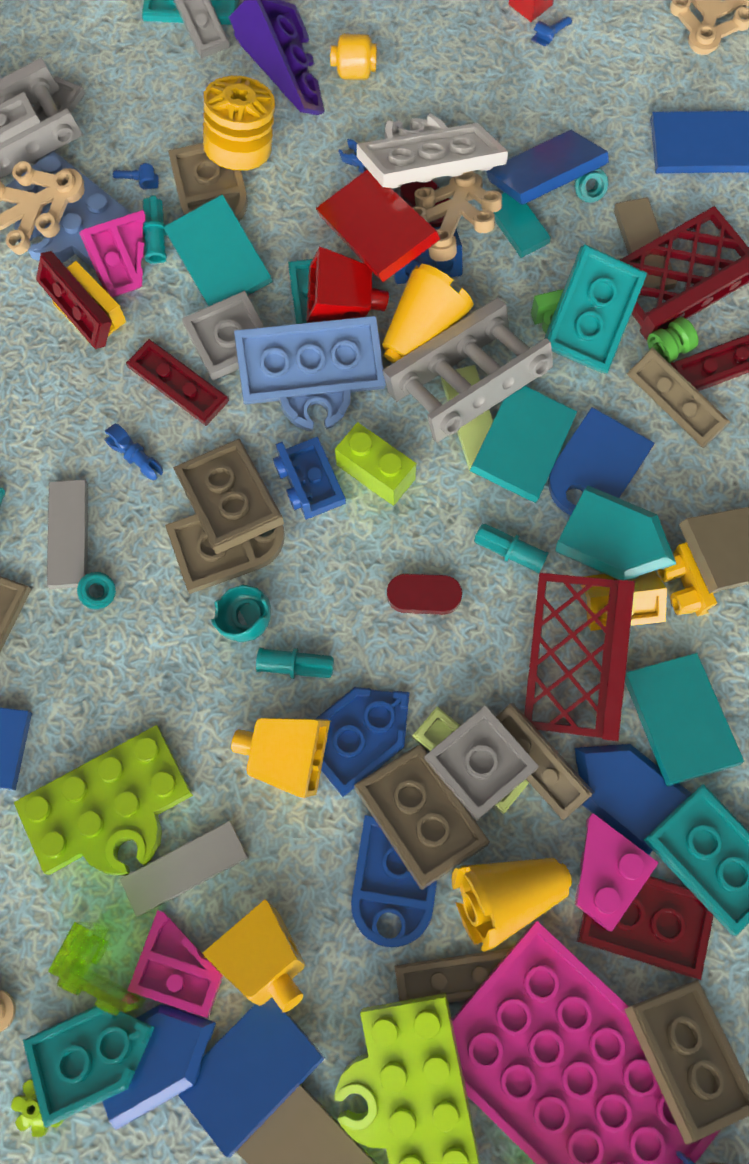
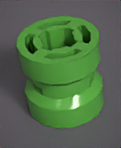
(676, 339)

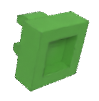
(544, 308)

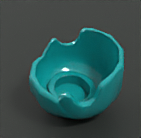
(254, 608)

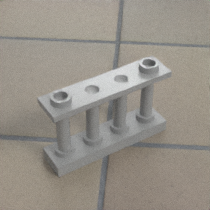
(45, 136)
(453, 346)

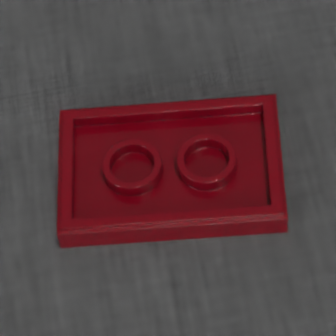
(660, 928)

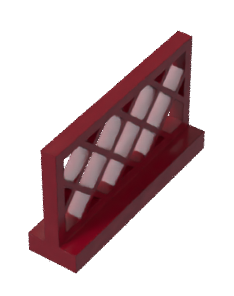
(705, 289)
(613, 662)

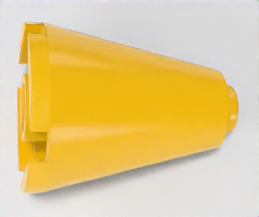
(424, 311)
(507, 896)

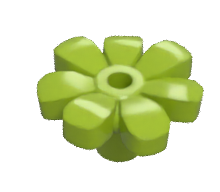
(30, 1111)

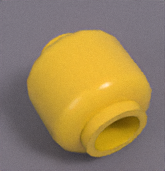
(354, 56)

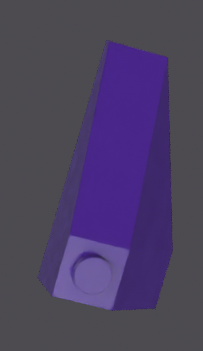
(274, 38)

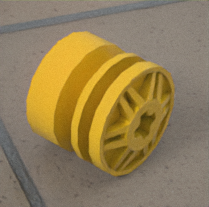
(238, 122)

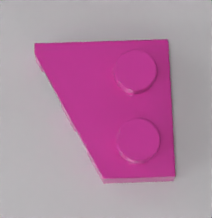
(117, 252)
(610, 873)
(175, 970)

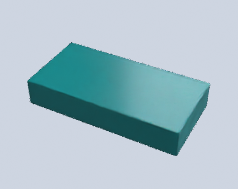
(521, 226)

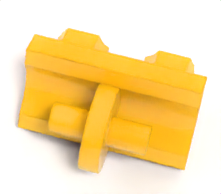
(695, 595)

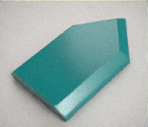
(615, 537)
(84, 1061)

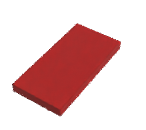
(377, 225)

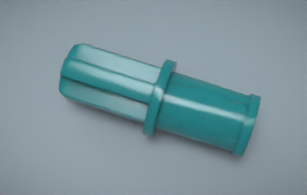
(153, 230)
(511, 547)
(294, 663)

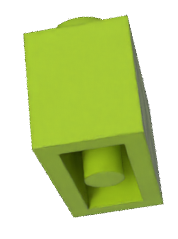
(375, 463)

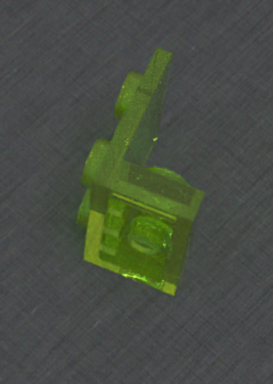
(71, 965)

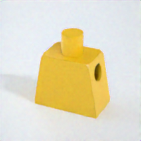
(285, 752)
(260, 958)

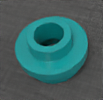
(597, 191)
(99, 579)

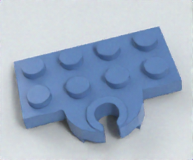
(90, 210)
(310, 366)

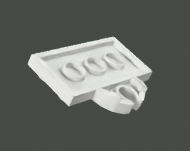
(429, 151)

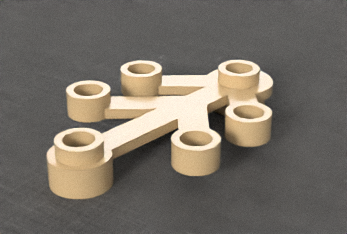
(706, 36)
(60, 189)
(463, 189)

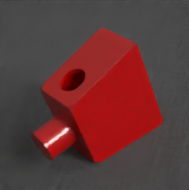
(341, 288)

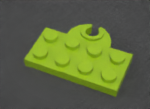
(105, 805)
(410, 1085)

